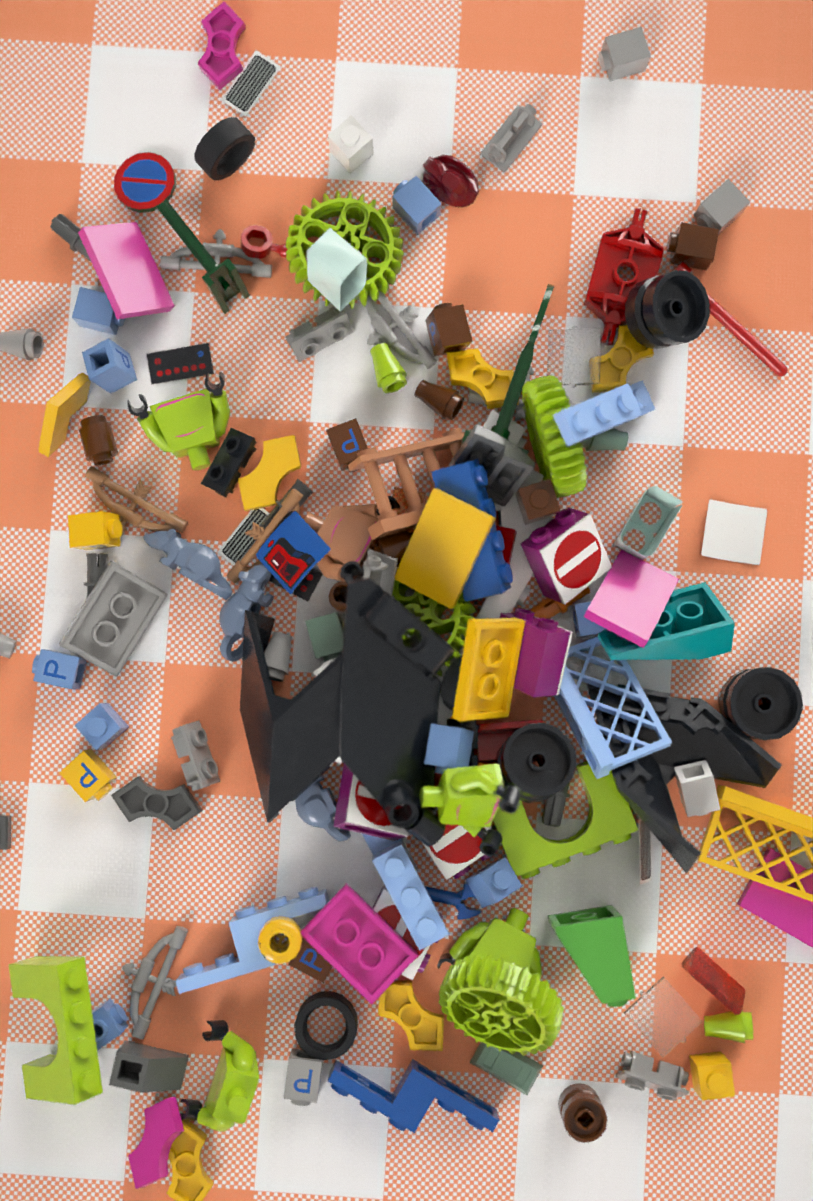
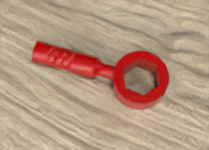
(263, 251)

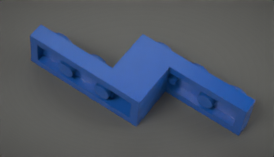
(412, 1097)

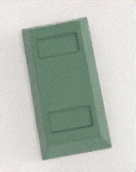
(513, 1069)

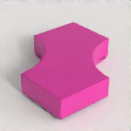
(220, 57)
(150, 1157)

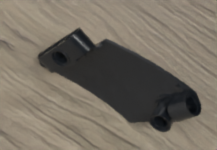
(390, 704)

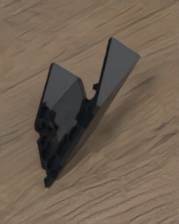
(696, 735)
(286, 738)

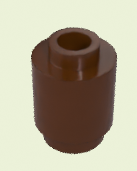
(98, 440)
(394, 545)

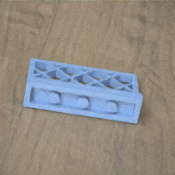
(581, 720)

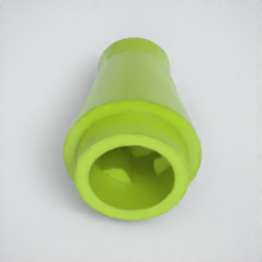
(388, 371)
(729, 1026)

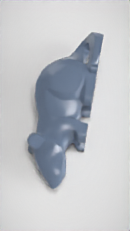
(195, 560)
(248, 597)
(318, 809)

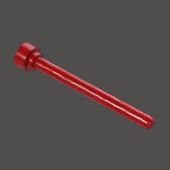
(743, 334)

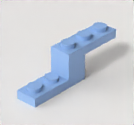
(603, 412)
(407, 890)
(245, 933)

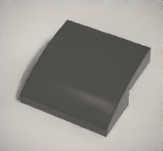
(503, 461)

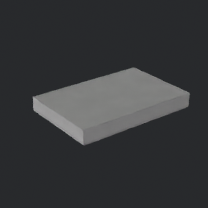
(113, 619)

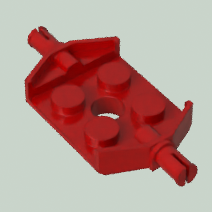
(606, 289)

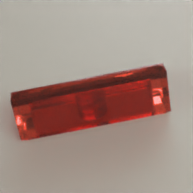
(715, 980)

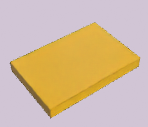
(444, 548)
(488, 668)

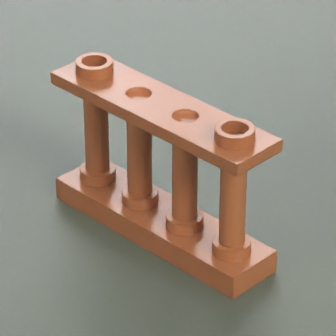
(388, 520)

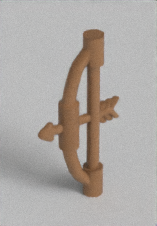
(100, 479)
(290, 504)

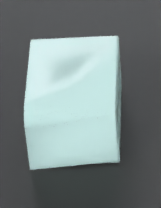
(336, 269)
(666, 503)

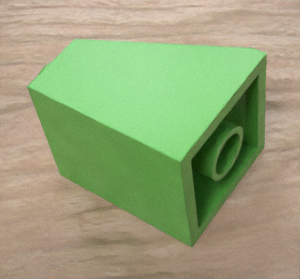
(599, 950)

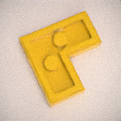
(59, 411)

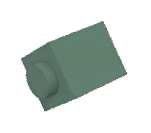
(326, 636)

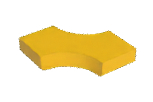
(619, 360)
(471, 371)
(261, 485)
(420, 1025)
(188, 1174)

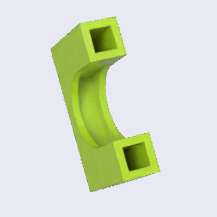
(607, 821)
(64, 989)

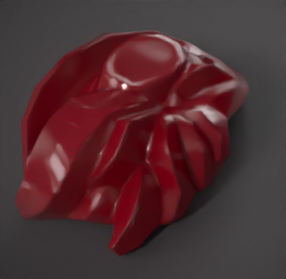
(450, 180)

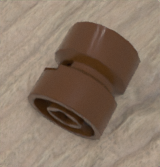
(577, 1106)

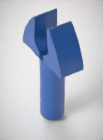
(454, 899)

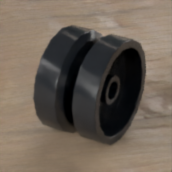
(667, 309)
(779, 707)
(540, 744)

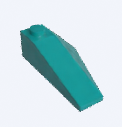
(689, 629)

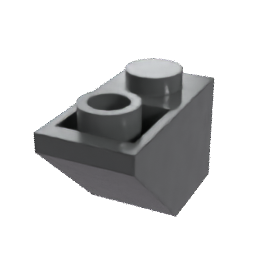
(147, 1068)

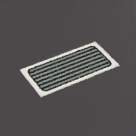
(250, 83)
(239, 543)
(644, 853)

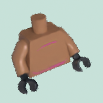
(348, 537)

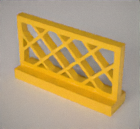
(772, 815)

